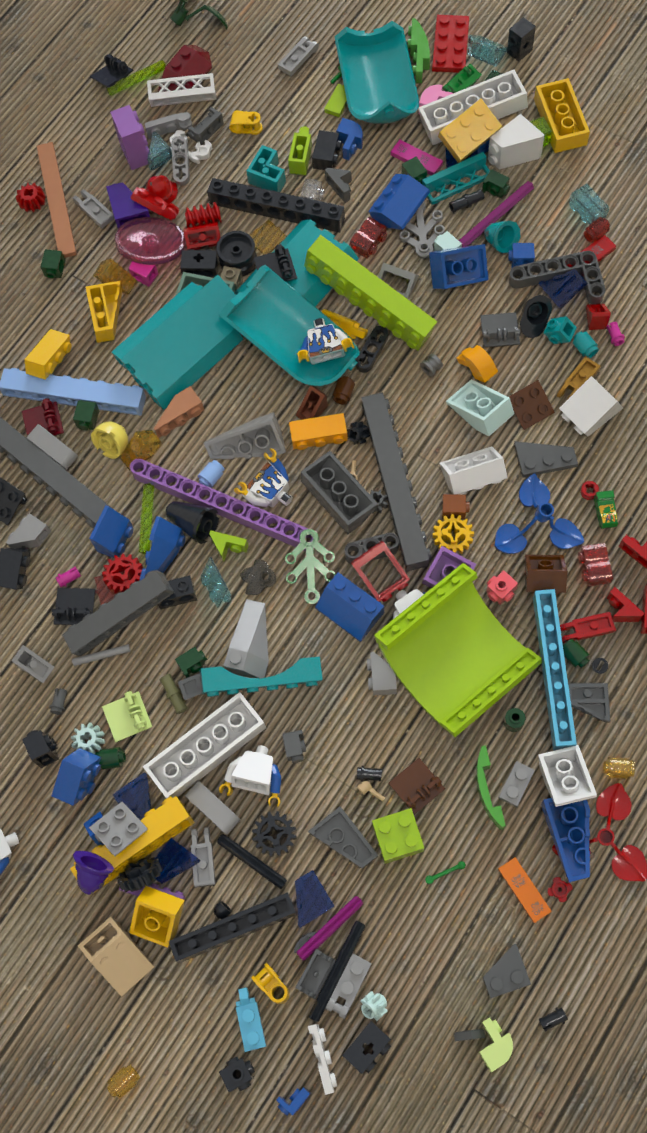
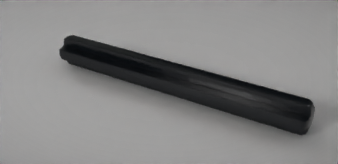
(336, 971)

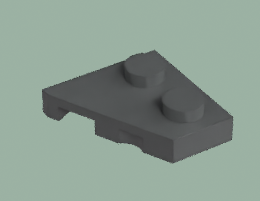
(591, 699)
(506, 974)

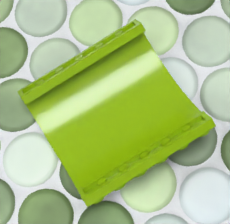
(454, 652)

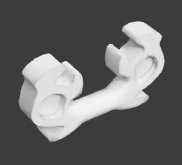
(202, 151)

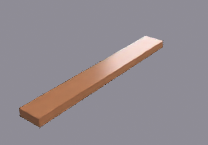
(56, 199)

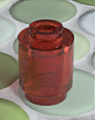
(596, 229)

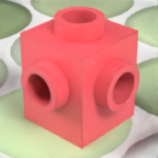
(501, 588)

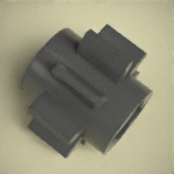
(379, 498)

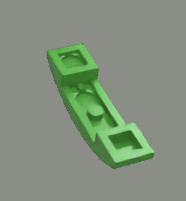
(494, 813)

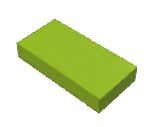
(337, 102)

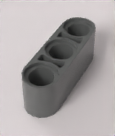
(361, 546)

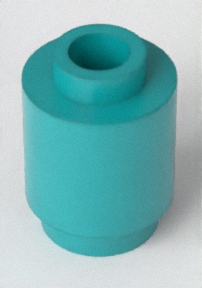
(585, 344)

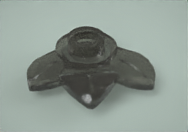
(255, 577)

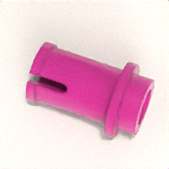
(615, 334)
(68, 577)

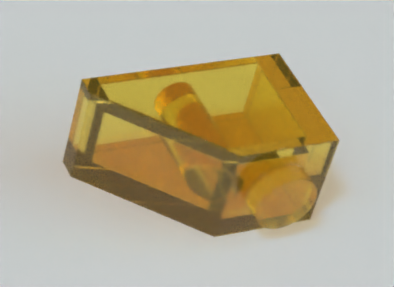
(110, 271)

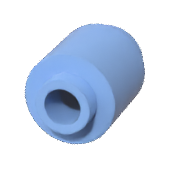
(211, 474)

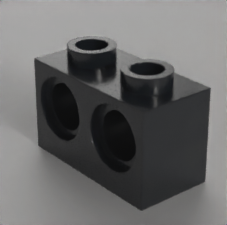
(183, 593)

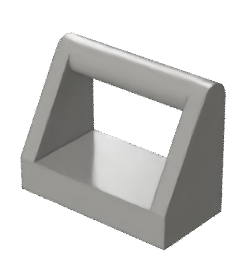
(402, 273)

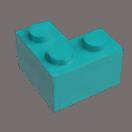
(264, 170)

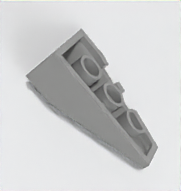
(248, 440)
(249, 644)

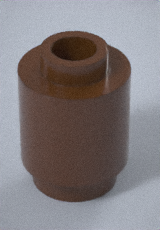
(343, 390)

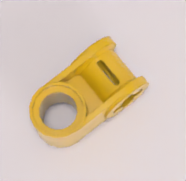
(244, 122)
(268, 982)

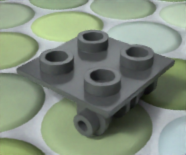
(500, 329)

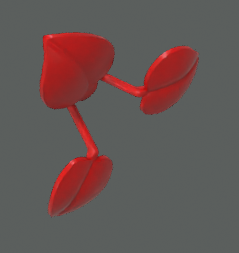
(630, 862)

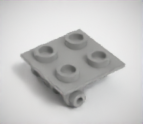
(118, 828)

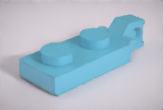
(249, 1021)

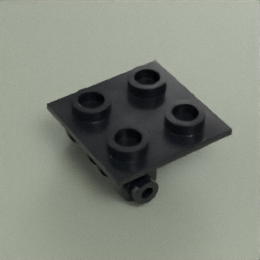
(112, 72)
(278, 262)
(9, 500)
(73, 605)

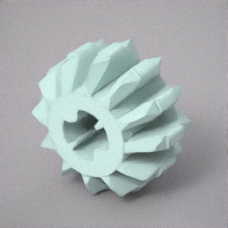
(84, 733)

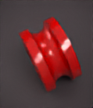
(593, 485)

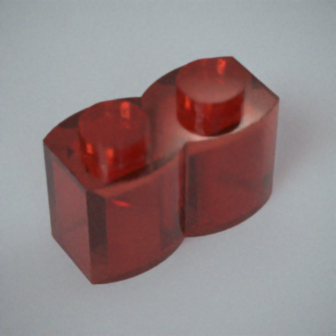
(368, 237)
(596, 564)

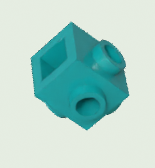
(560, 330)

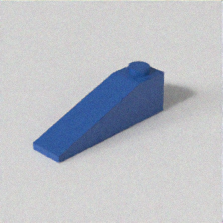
(164, 547)
(570, 835)

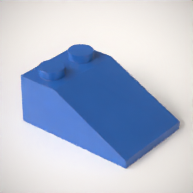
(458, 266)

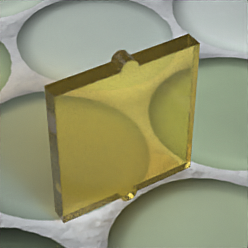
(267, 237)

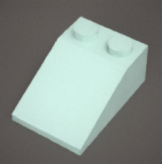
(481, 407)

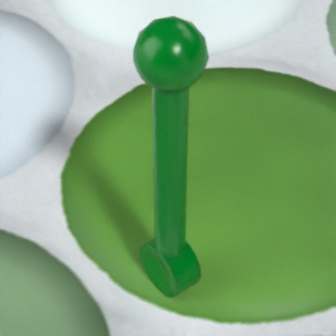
(429, 879)

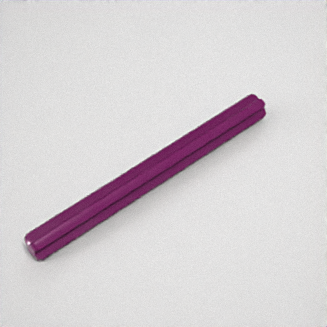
(496, 214)

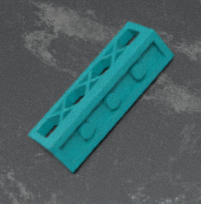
(456, 172)

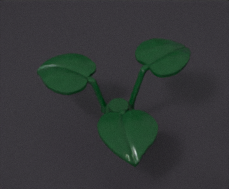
(180, 13)

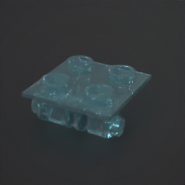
(215, 584)

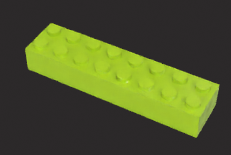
(369, 293)

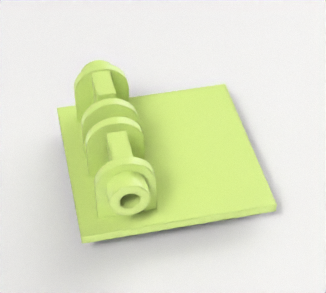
(127, 716)

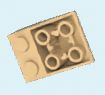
(116, 956)

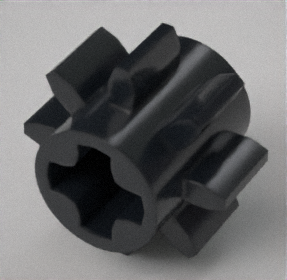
(358, 433)

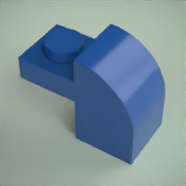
(351, 136)

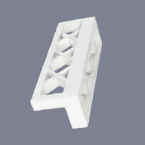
(181, 96)

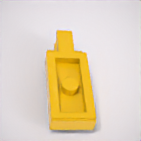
(348, 325)

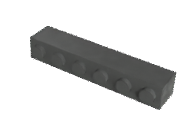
(117, 613)

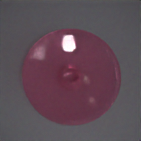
(150, 241)

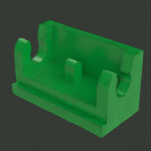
(462, 80)

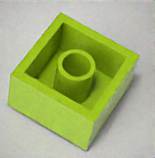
(398, 835)

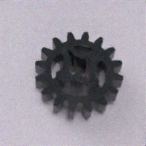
(283, 832)
(139, 874)

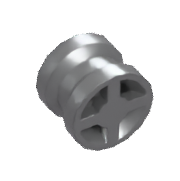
(431, 365)

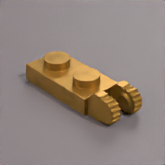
(579, 376)

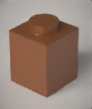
(455, 505)

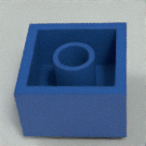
(76, 776)

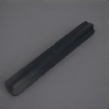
(252, 861)

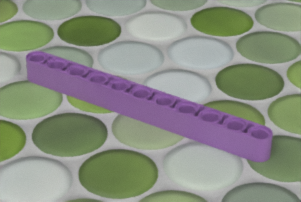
(216, 497)

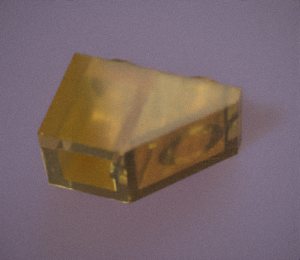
(141, 446)

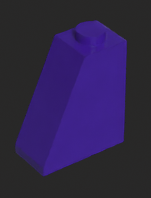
(123, 206)

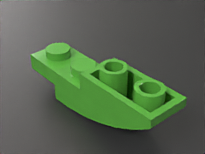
(419, 49)

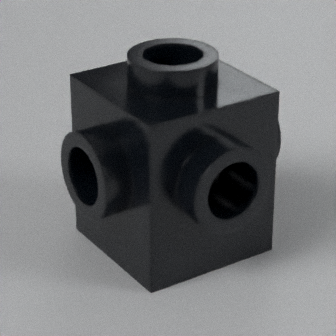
(229, 1074)

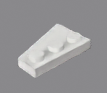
(324, 1058)

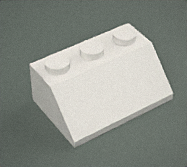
(474, 470)

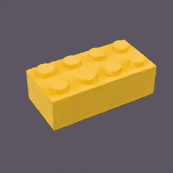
(563, 114)

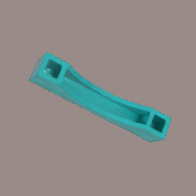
(218, 679)

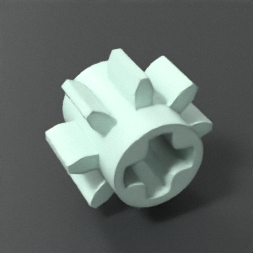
(374, 1006)

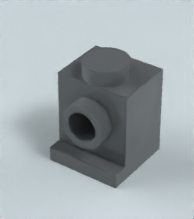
(294, 746)

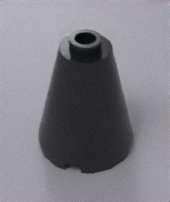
(193, 519)

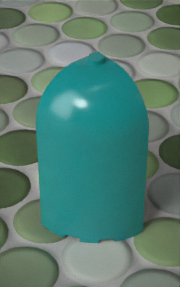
(377, 74)
(278, 321)

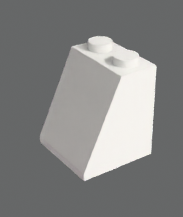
(515, 144)
(590, 407)

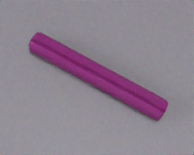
(329, 928)

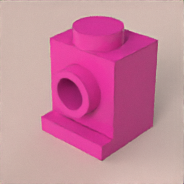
(143, 273)

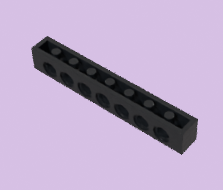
(275, 204)

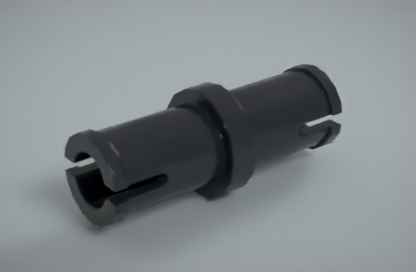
(466, 200)

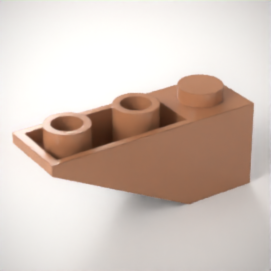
(181, 409)

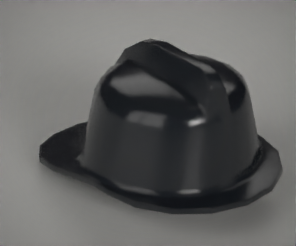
(535, 316)

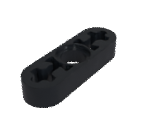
(372, 356)

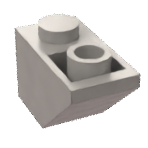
(29, 533)
(383, 677)

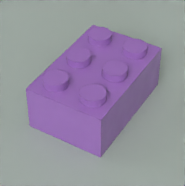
(130, 136)

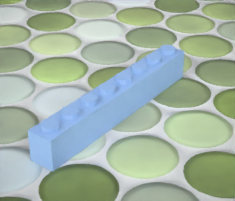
(69, 390)

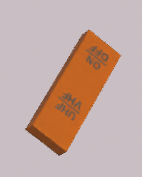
(524, 890)

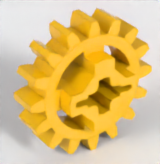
(444, 535)

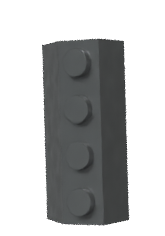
(338, 492)

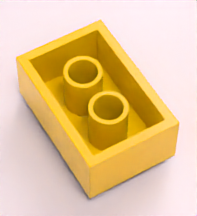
(469, 131)

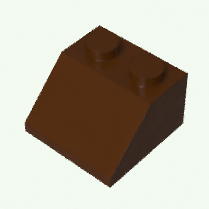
(545, 573)

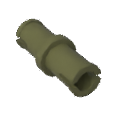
(173, 693)

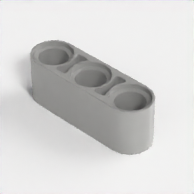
(52, 447)
(212, 807)

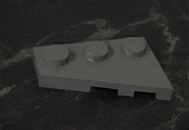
(544, 458)
(344, 838)

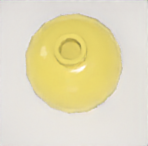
(110, 438)

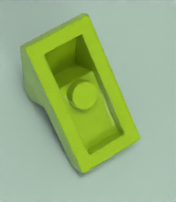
(224, 542)

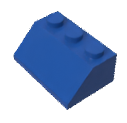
(399, 201)
(349, 607)

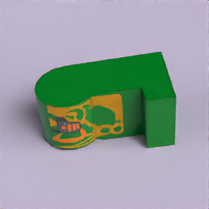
(606, 509)

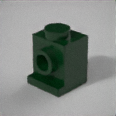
(496, 184)
(191, 661)

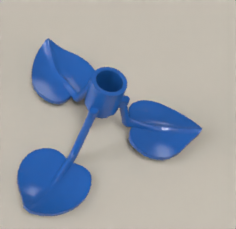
(535, 492)

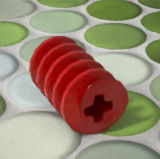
(202, 215)

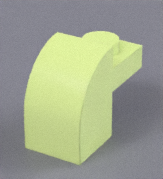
(500, 1050)

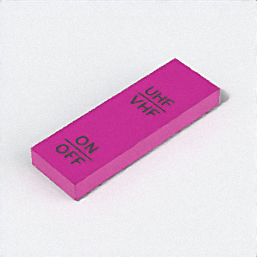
(405, 152)

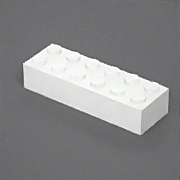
(501, 95)
(205, 746)

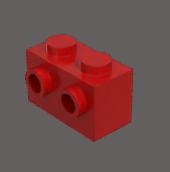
(202, 235)

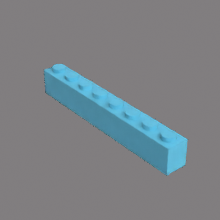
(554, 669)

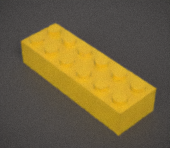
(162, 825)

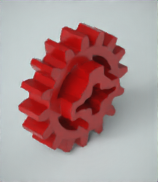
(113, 571)

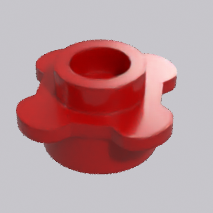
(558, 883)

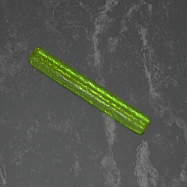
(136, 77)
(146, 518)

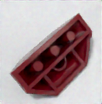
(187, 62)

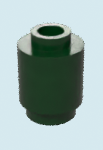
(575, 654)
(510, 724)
(111, 758)

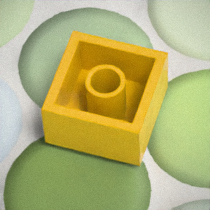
(156, 916)

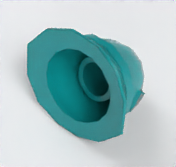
(502, 235)

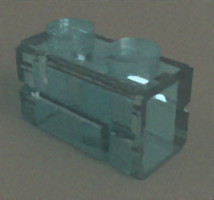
(588, 204)

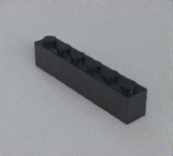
(232, 928)

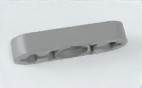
(185, 166)

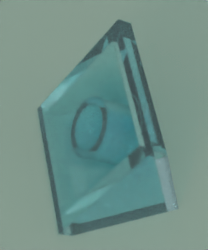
(486, 50)

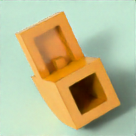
(479, 363)

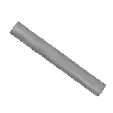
(101, 655)

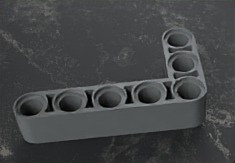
(559, 264)

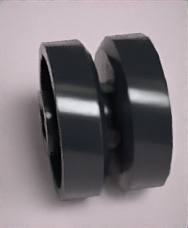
(237, 251)

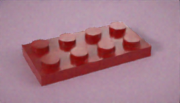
(450, 43)

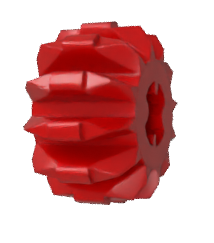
(30, 197)

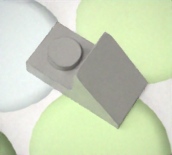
(32, 664)

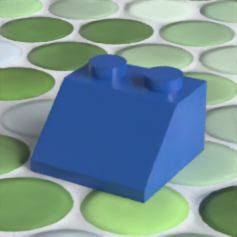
(111, 532)

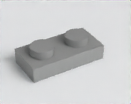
(516, 784)

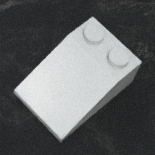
(566, 776)

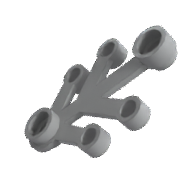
(422, 230)

